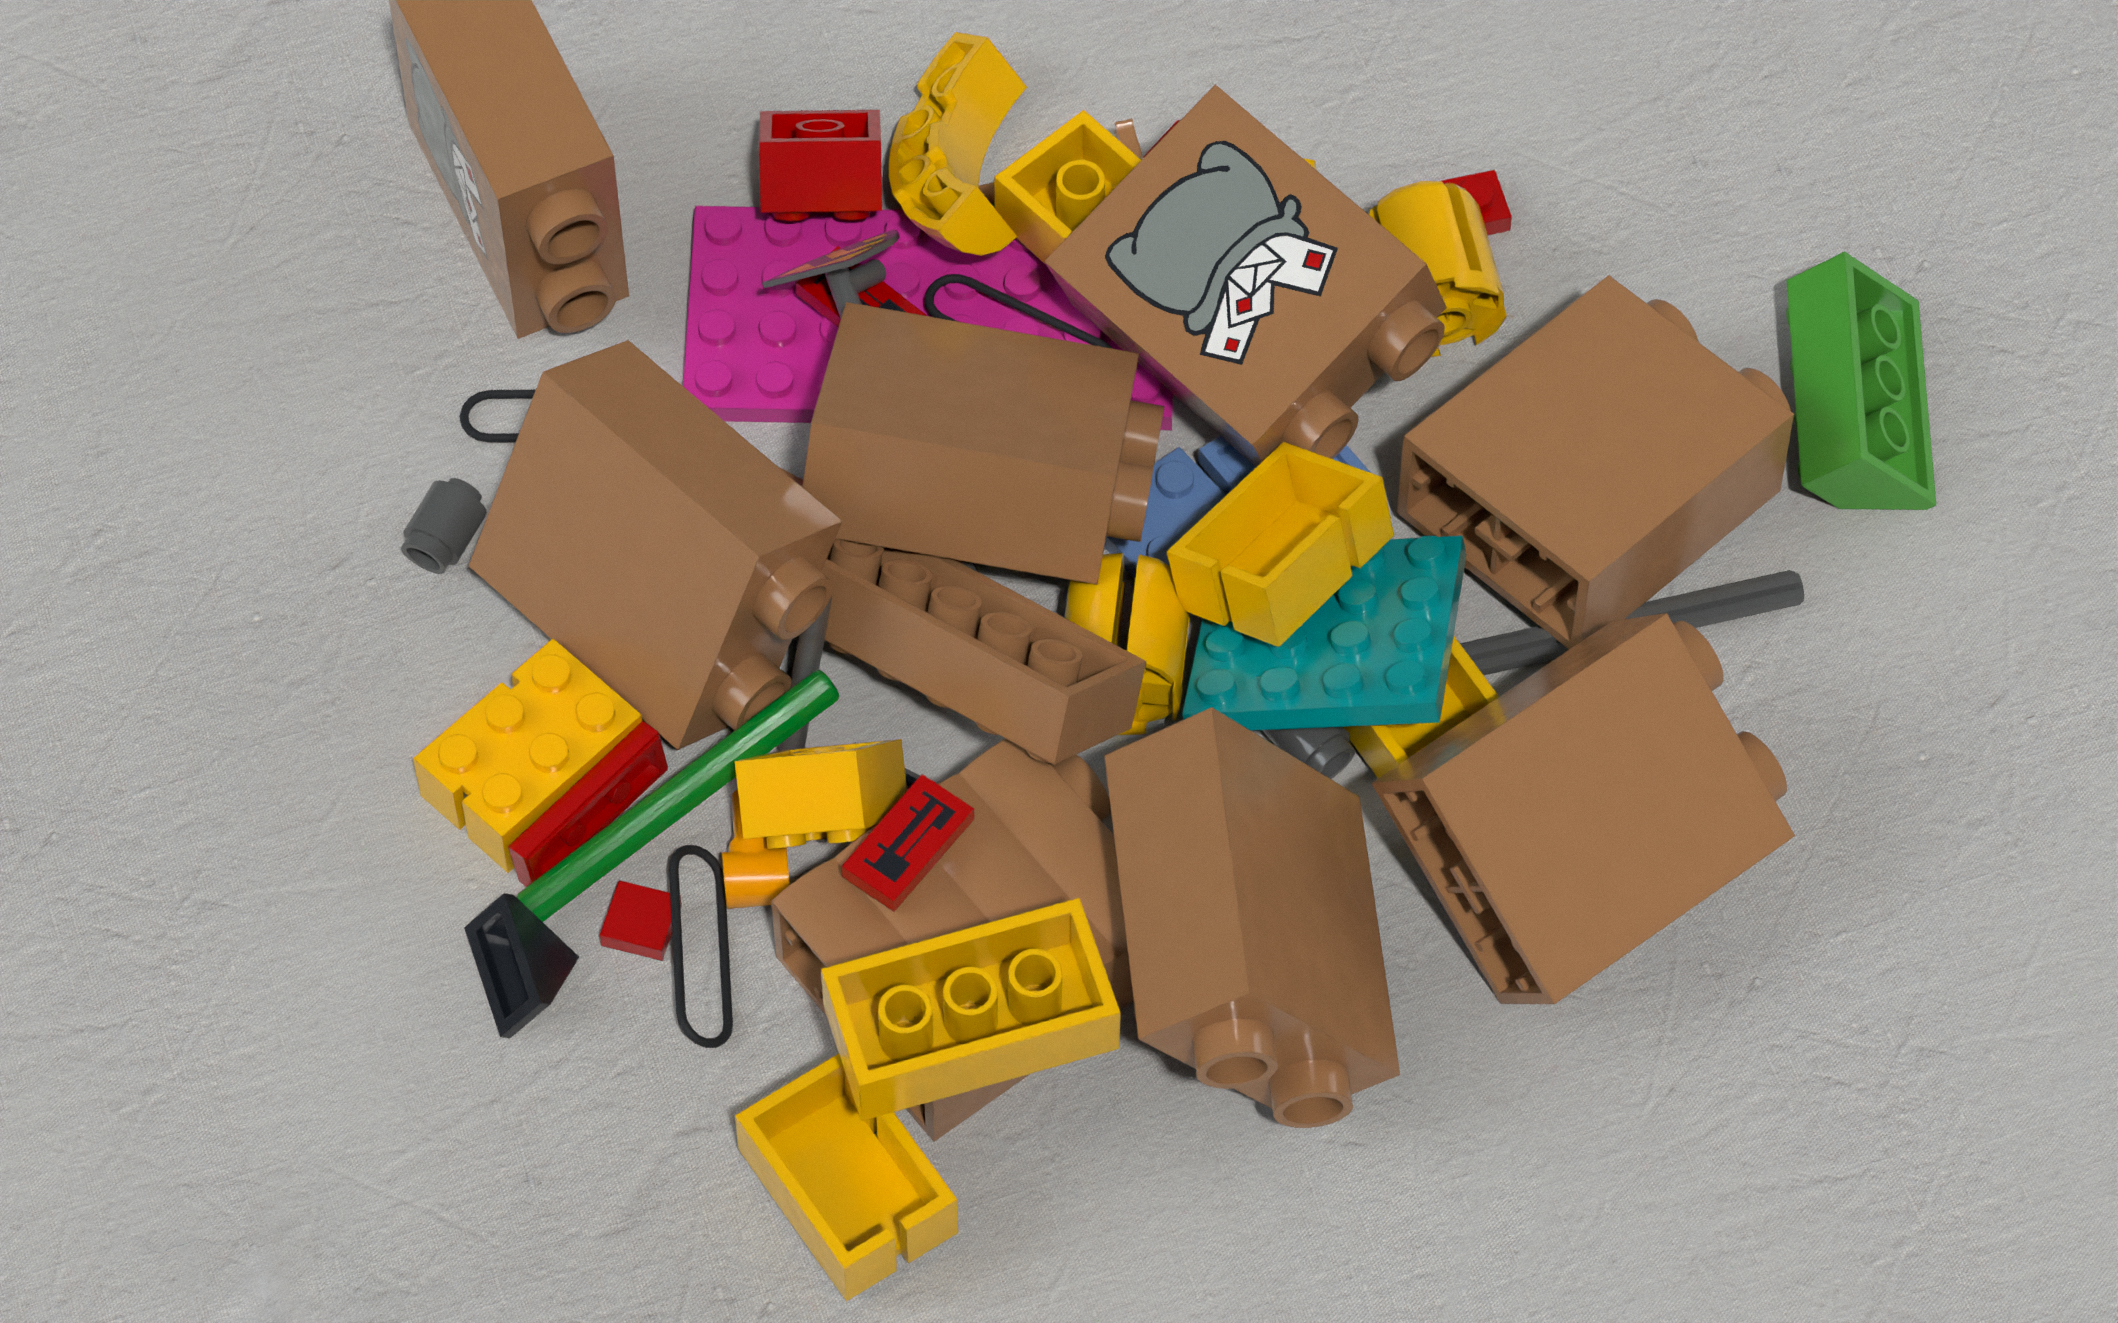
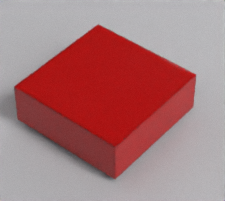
(638, 921)

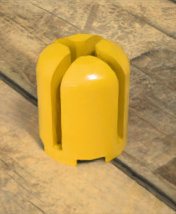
(1449, 235)
(1155, 631)

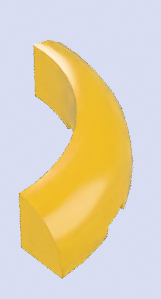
(945, 141)

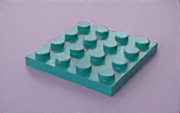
(1360, 660)

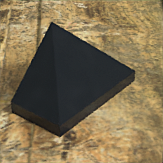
(517, 962)

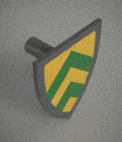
(845, 283)

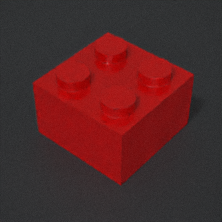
(820, 163)

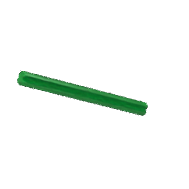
(678, 796)

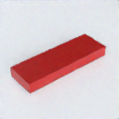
(590, 803)

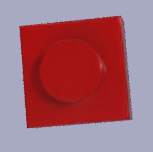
(1490, 197)

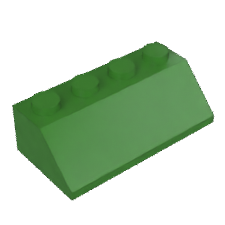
(1859, 388)

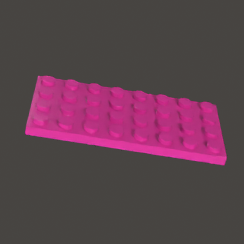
(767, 350)

